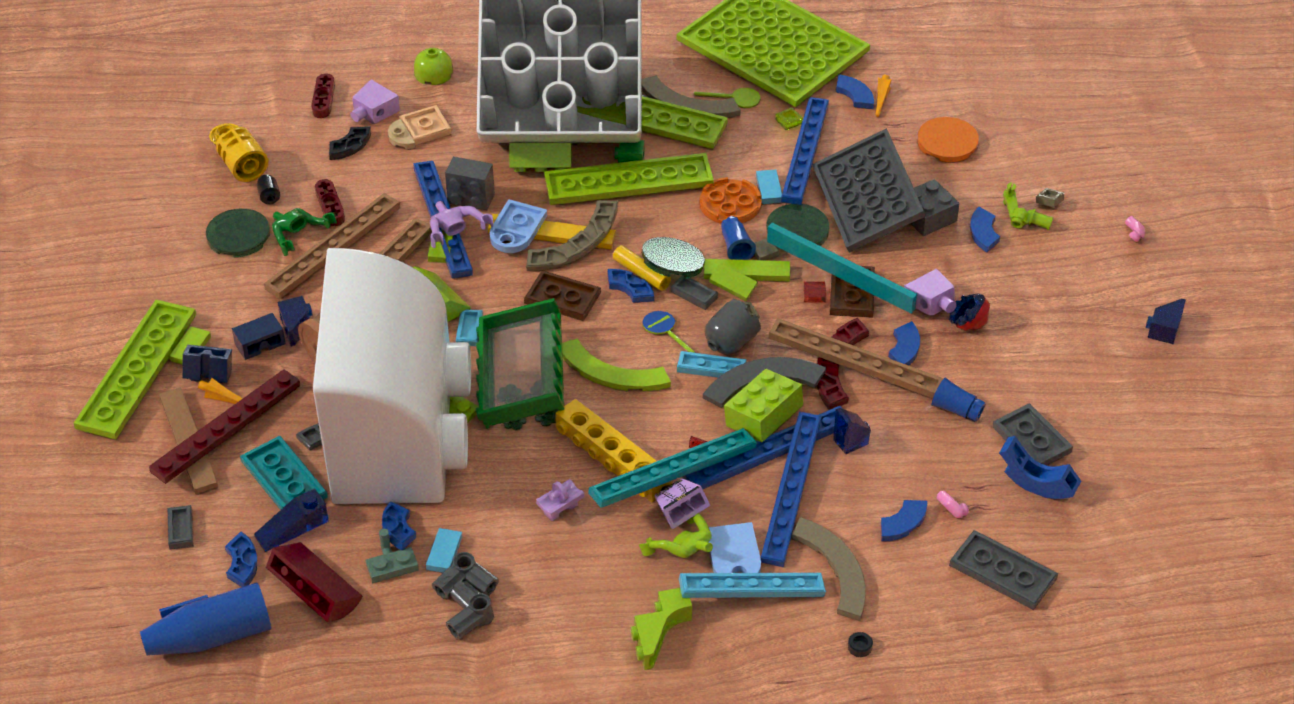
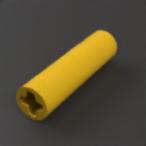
(636, 265)

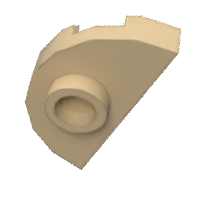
(400, 136)

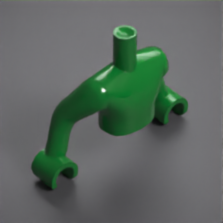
(295, 221)

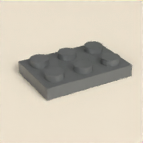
(1034, 434)

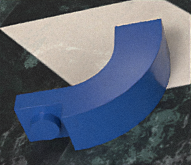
(1040, 479)

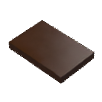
(571, 296)
(849, 299)

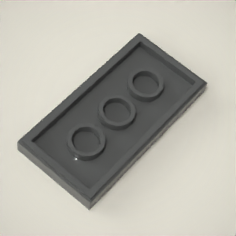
(1003, 569)

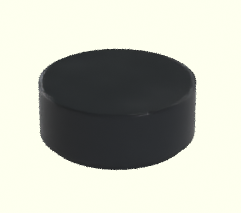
(860, 644)

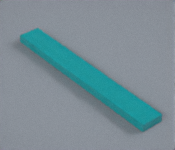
(842, 268)
(671, 468)

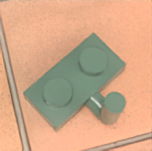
(390, 563)

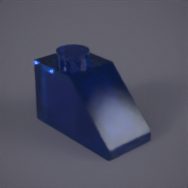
(292, 313)
(1166, 321)
(850, 431)

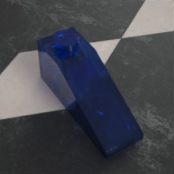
(293, 520)

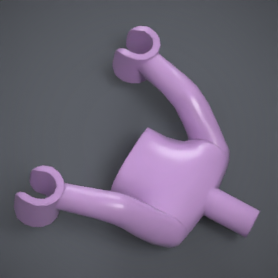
(452, 221)

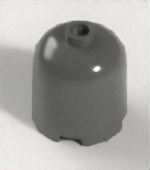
(731, 328)

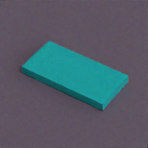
(280, 472)

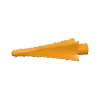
(882, 91)
(216, 391)

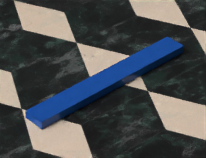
(805, 151)
(433, 192)
(769, 449)
(790, 489)

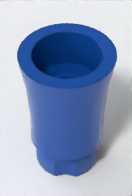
(737, 239)
(957, 400)

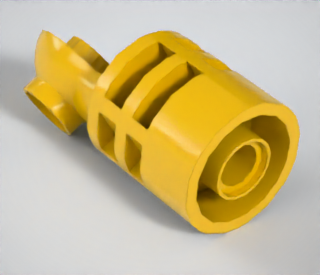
(239, 151)

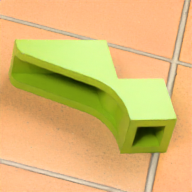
(651, 628)

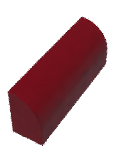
(313, 581)

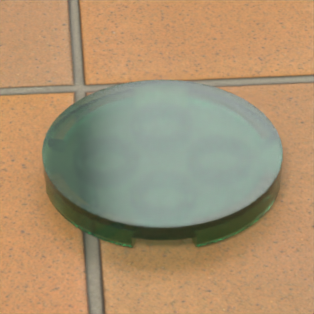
(801, 220)
(237, 232)
(672, 256)

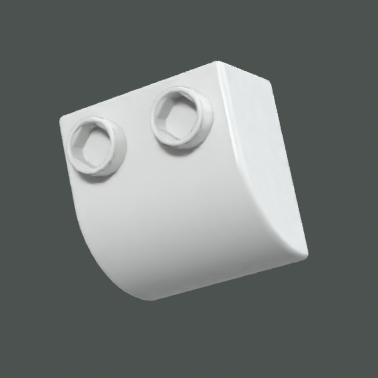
(548, 56)
(387, 382)

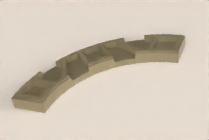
(657, 90)
(579, 244)
(842, 562)

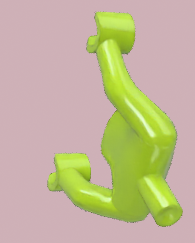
(685, 543)

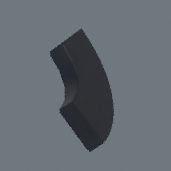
(350, 144)

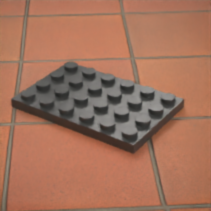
(868, 190)

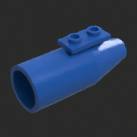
(207, 622)

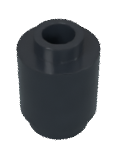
(268, 189)

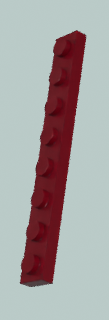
(224, 426)

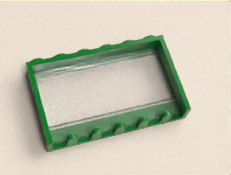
(519, 363)

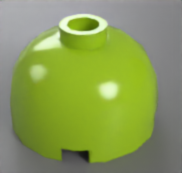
(433, 66)

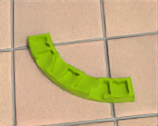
(611, 376)

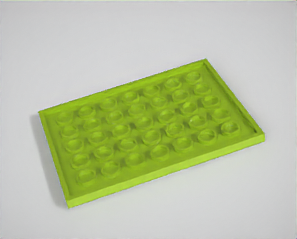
(774, 45)

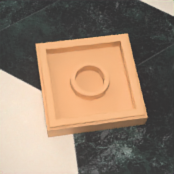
(426, 124)

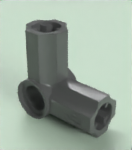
(475, 575)
(476, 610)

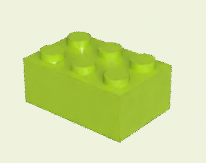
(764, 404)

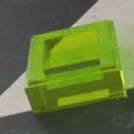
(788, 118)

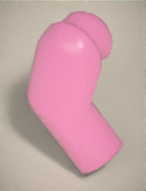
(1137, 227)
(951, 505)

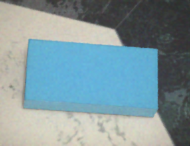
(769, 186)
(467, 326)
(443, 550)

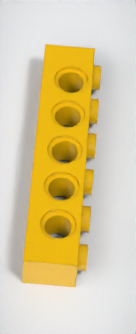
(603, 442)

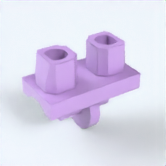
(561, 497)

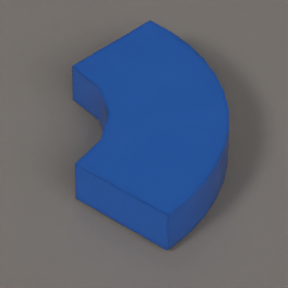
(856, 91)
(982, 229)
(625, 281)
(907, 344)
(395, 521)
(905, 521)
(244, 560)

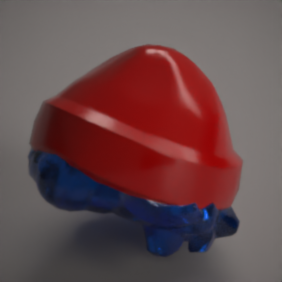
(970, 312)

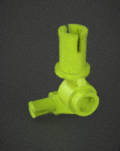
(1021, 217)

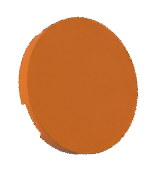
(948, 139)
(729, 199)

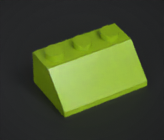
(540, 156)
(453, 302)

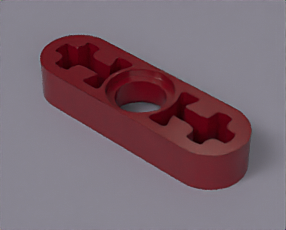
(325, 101)
(330, 196)

